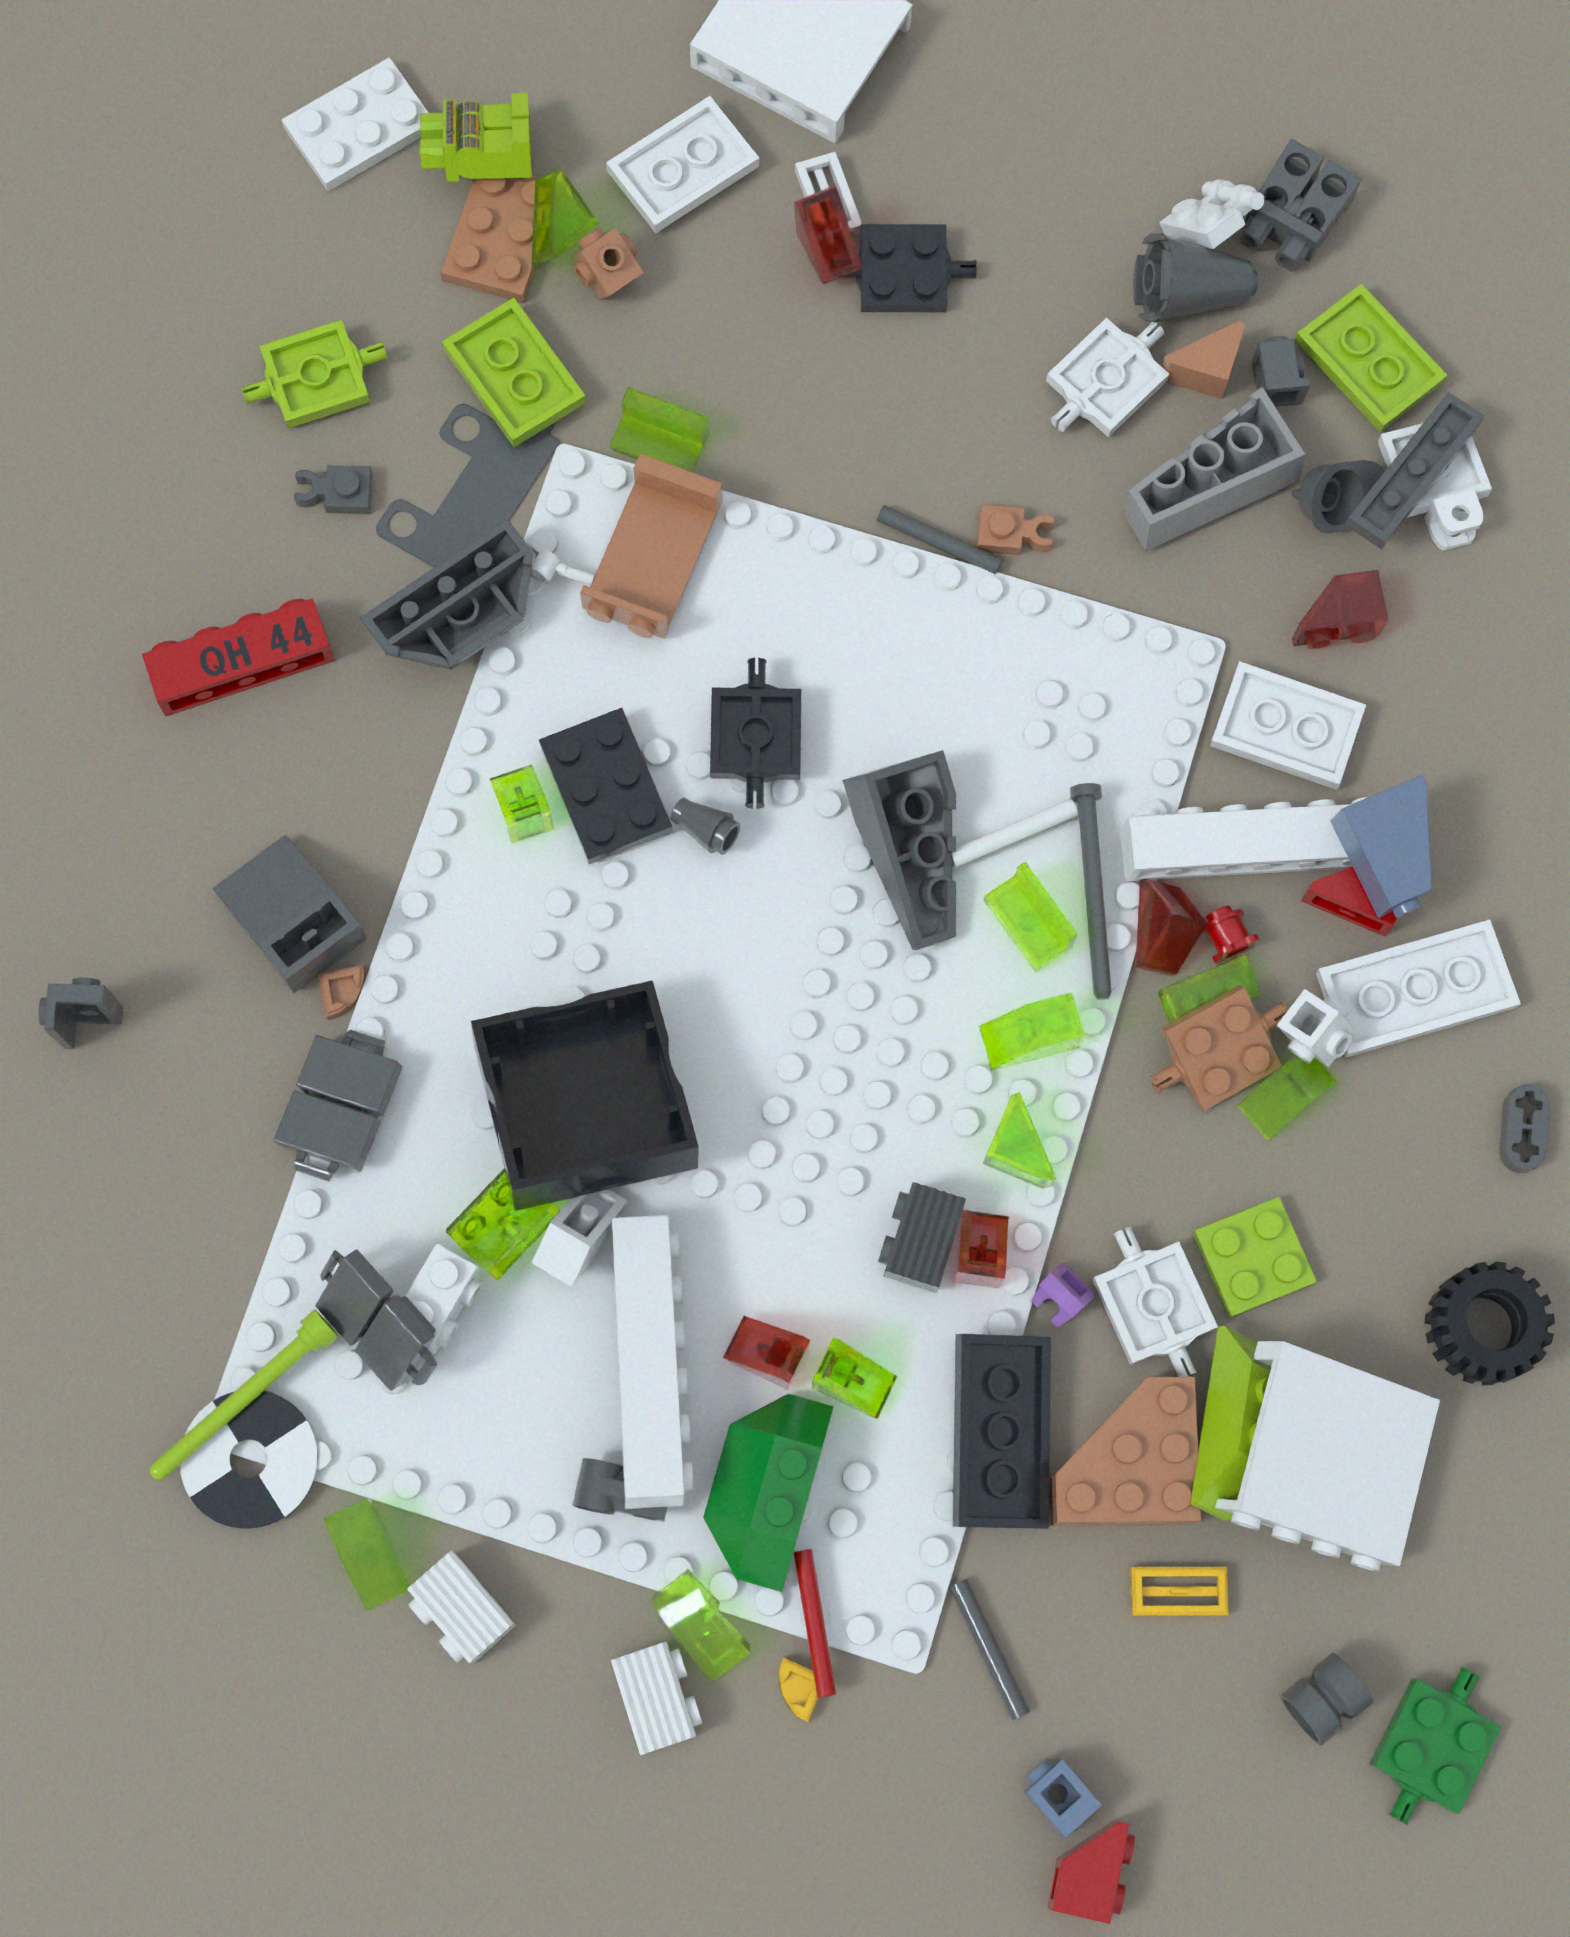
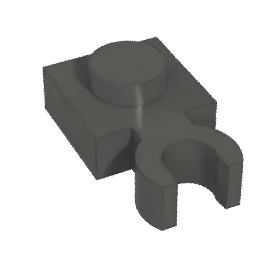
(343, 489)

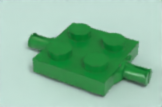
(1435, 1746)

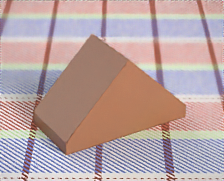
(1206, 362)

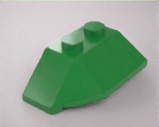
(766, 1487)

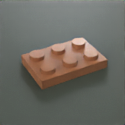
(494, 239)

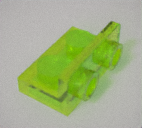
(494, 1231)

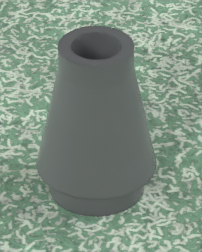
(708, 826)

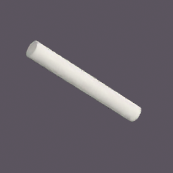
(1014, 832)

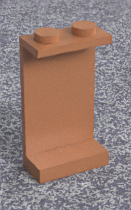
(653, 548)

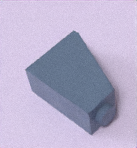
(1389, 846)

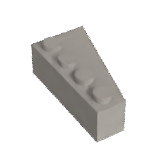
(1217, 473)

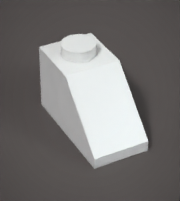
(578, 1234)

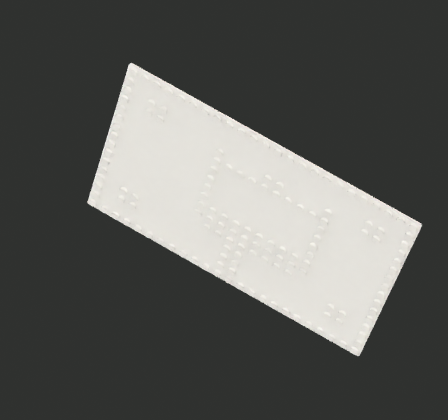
(794, 1017)

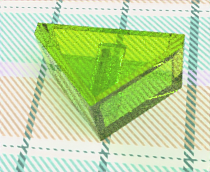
(558, 217)
(522, 803)
(1286, 1095)
(1018, 1148)
(853, 1379)

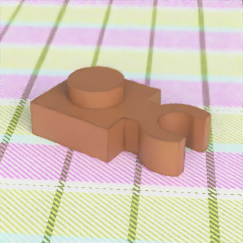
(1005, 530)

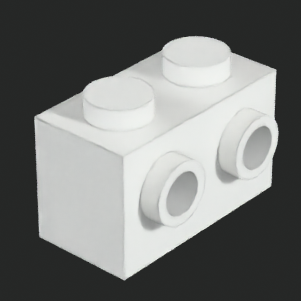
(442, 1291)

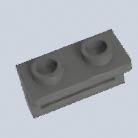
(77, 1003)

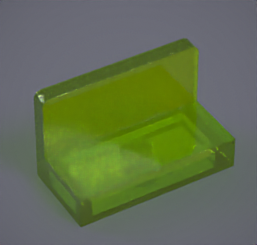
(660, 430)
(1031, 918)

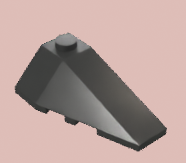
(908, 834)

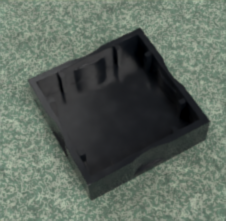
(584, 1095)

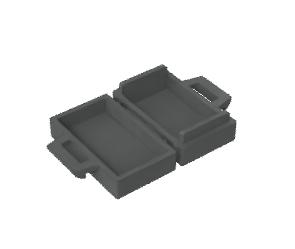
(333, 1124)
(389, 1328)

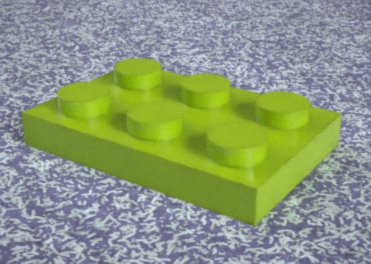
(1370, 357)
(514, 372)

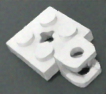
(1454, 498)

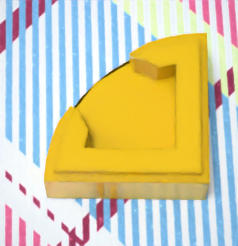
(798, 1688)

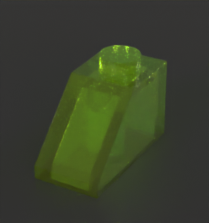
(1032, 1032)
(367, 1553)

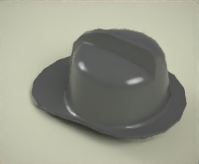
(1334, 492)

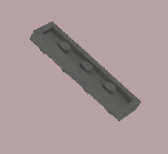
(1414, 470)

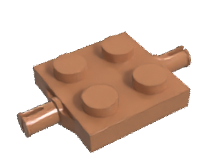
(1220, 1048)

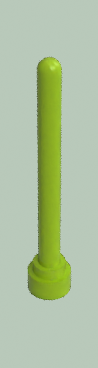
(311, 1336)

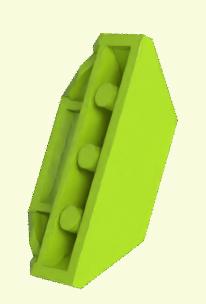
(1229, 1420)

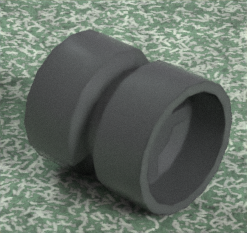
(1325, 1699)

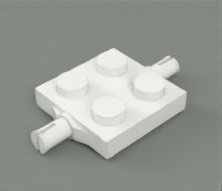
(1107, 377)
(1154, 1303)

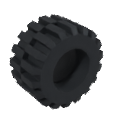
(1523, 1308)

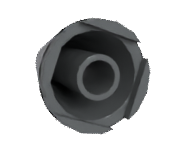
(1188, 279)

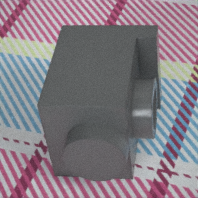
(1280, 371)

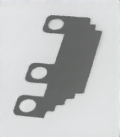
(481, 496)

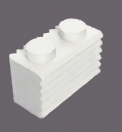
(460, 1608)
(655, 1697)

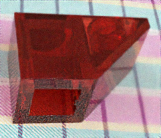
(1346, 609)

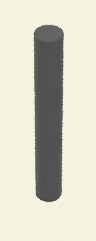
(939, 539)
(989, 1649)

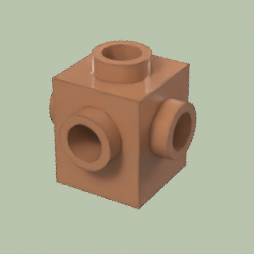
(620, 259)

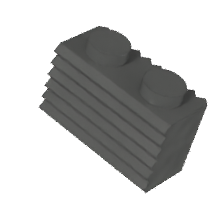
(923, 1236)

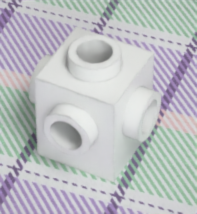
(1317, 1028)

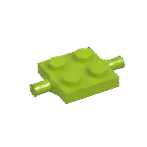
(314, 373)

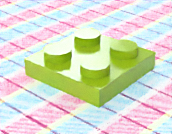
(1254, 1257)

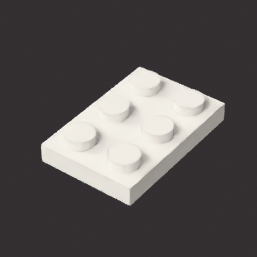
(356, 124)
(682, 164)
(1288, 725)

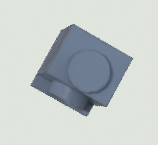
(1078, 1802)

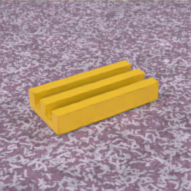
(1138, 1592)

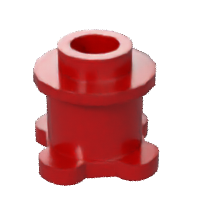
(1228, 933)

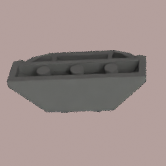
(458, 602)

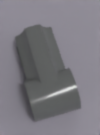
(602, 1491)

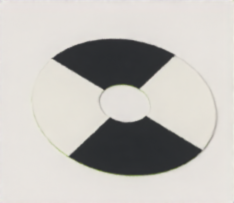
(272, 1493)

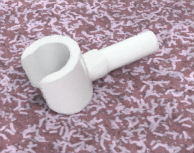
(548, 564)

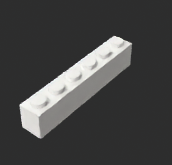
(1232, 841)
(648, 1362)

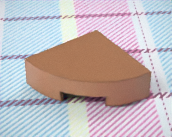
(341, 989)

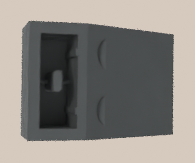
(290, 913)

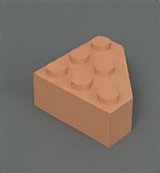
(1135, 1463)

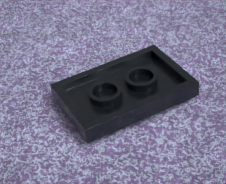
(605, 785)

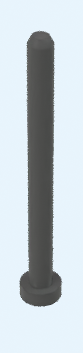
(1086, 796)

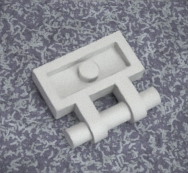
(1215, 216)

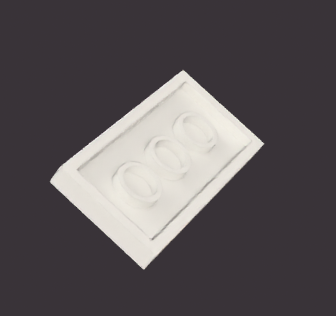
(1421, 986)

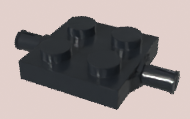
(906, 268)
(755, 733)

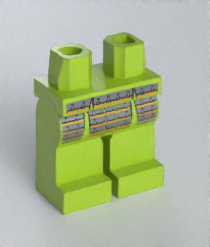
(478, 139)

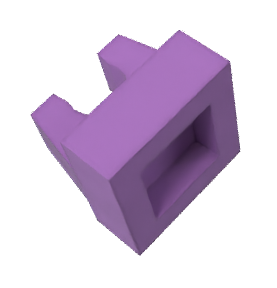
(1066, 1290)

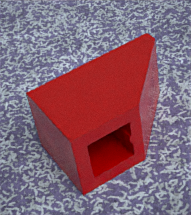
(1089, 1875)

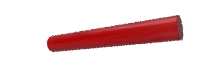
(814, 1623)

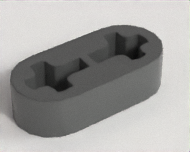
(1535, 1129)

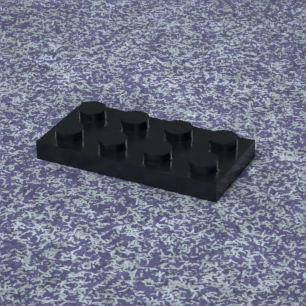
(1001, 1431)

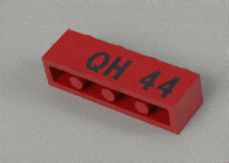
(237, 656)

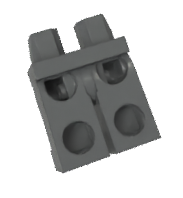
(1295, 220)

